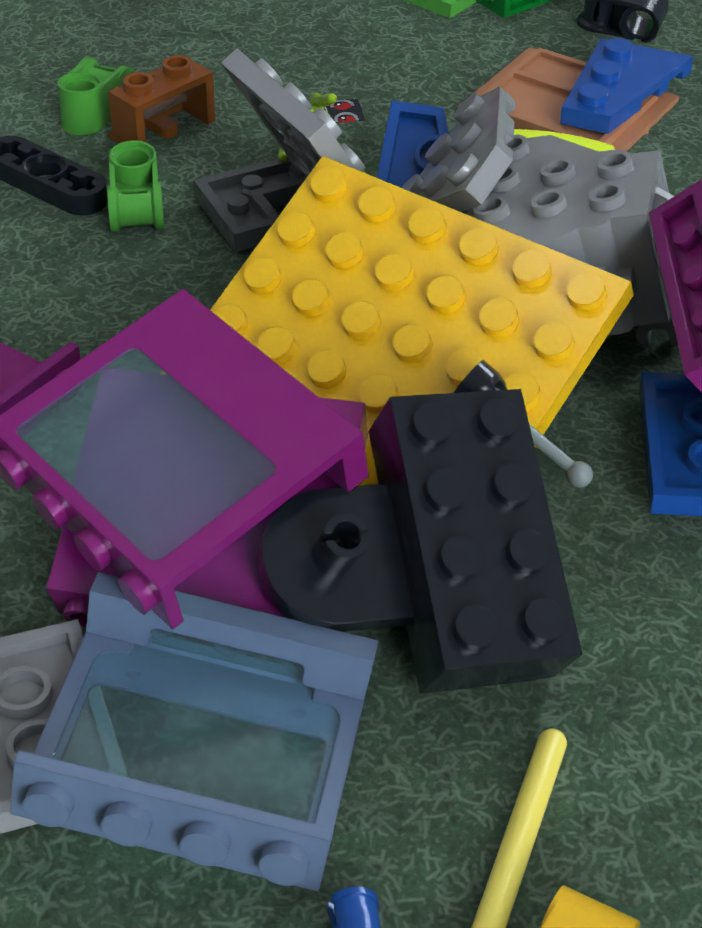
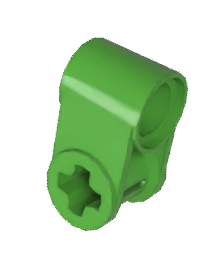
(85, 96)
(134, 186)

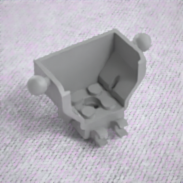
(590, 210)

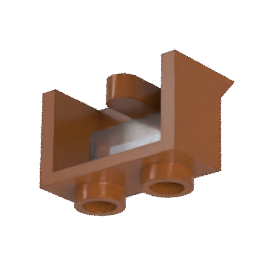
(154, 96)

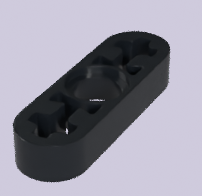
(70, 186)

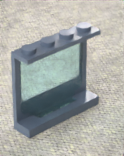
(201, 735)

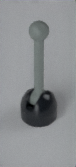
(486, 378)

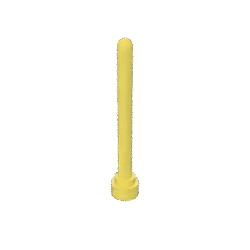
(521, 831)

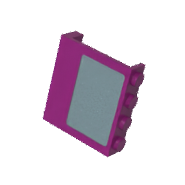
(171, 448)

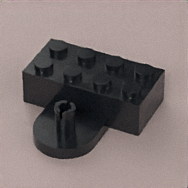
(442, 545)

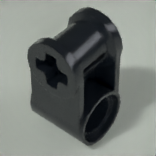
(621, 19)

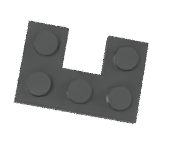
(246, 198)

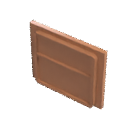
(541, 83)

